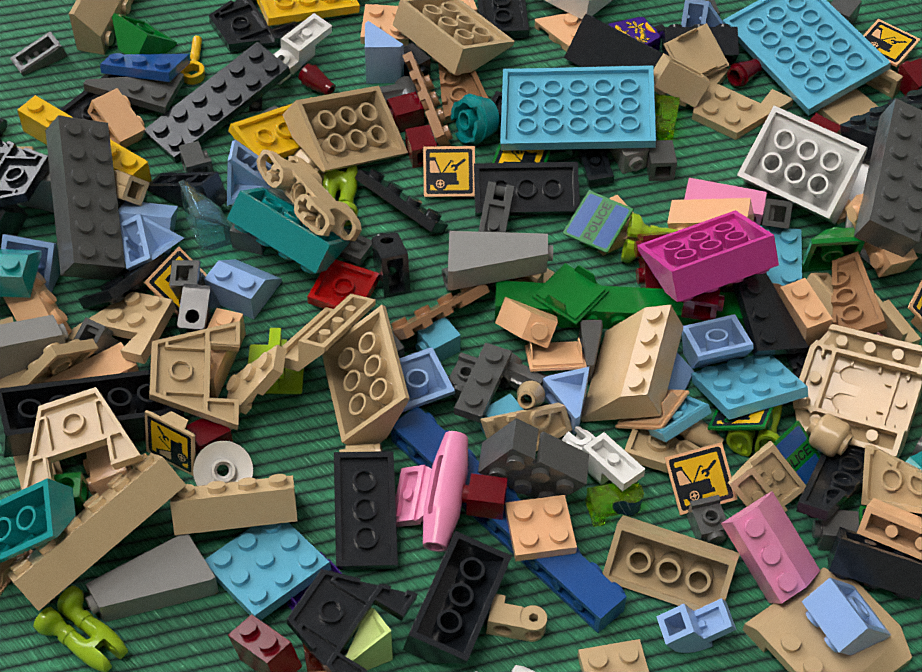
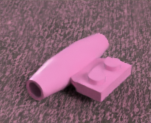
(435, 493)

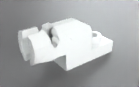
(300, 43)
(606, 458)

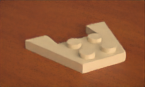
(732, 112)
(135, 318)
(183, 373)
(74, 427)

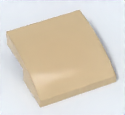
(767, 473)

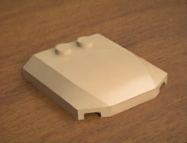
(865, 383)
(802, 646)

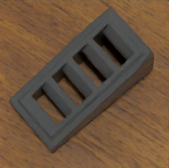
(47, 45)
(590, 337)

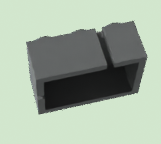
(511, 455)

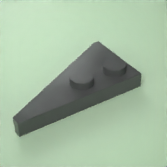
(140, 92)

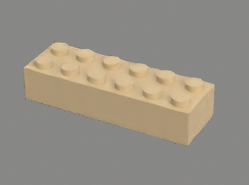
(95, 529)

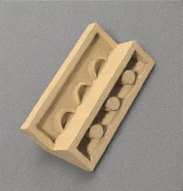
(324, 331)

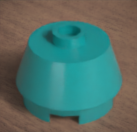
(475, 118)

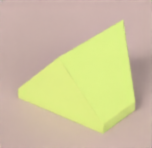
(372, 642)

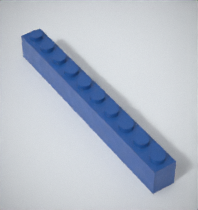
(568, 576)

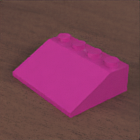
(710, 255)

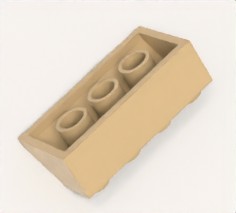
(94, 24)
(234, 504)
(669, 564)

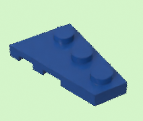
(145, 66)

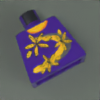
(641, 30)

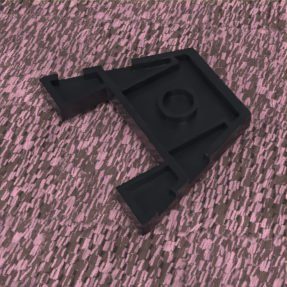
(242, 26)
(20, 173)
(334, 610)

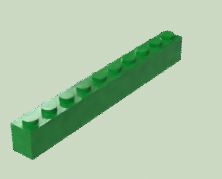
(614, 306)

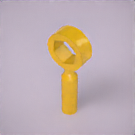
(194, 64)

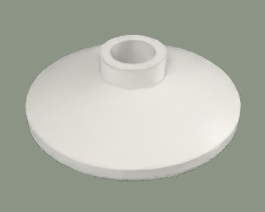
(218, 454)

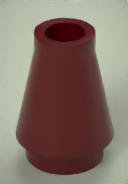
(743, 72)
(316, 80)

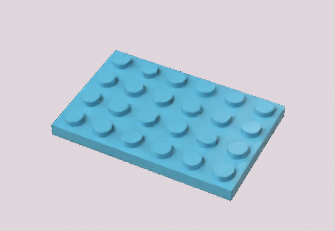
(808, 49)
(578, 108)

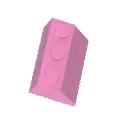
(771, 549)

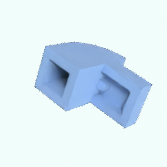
(694, 630)

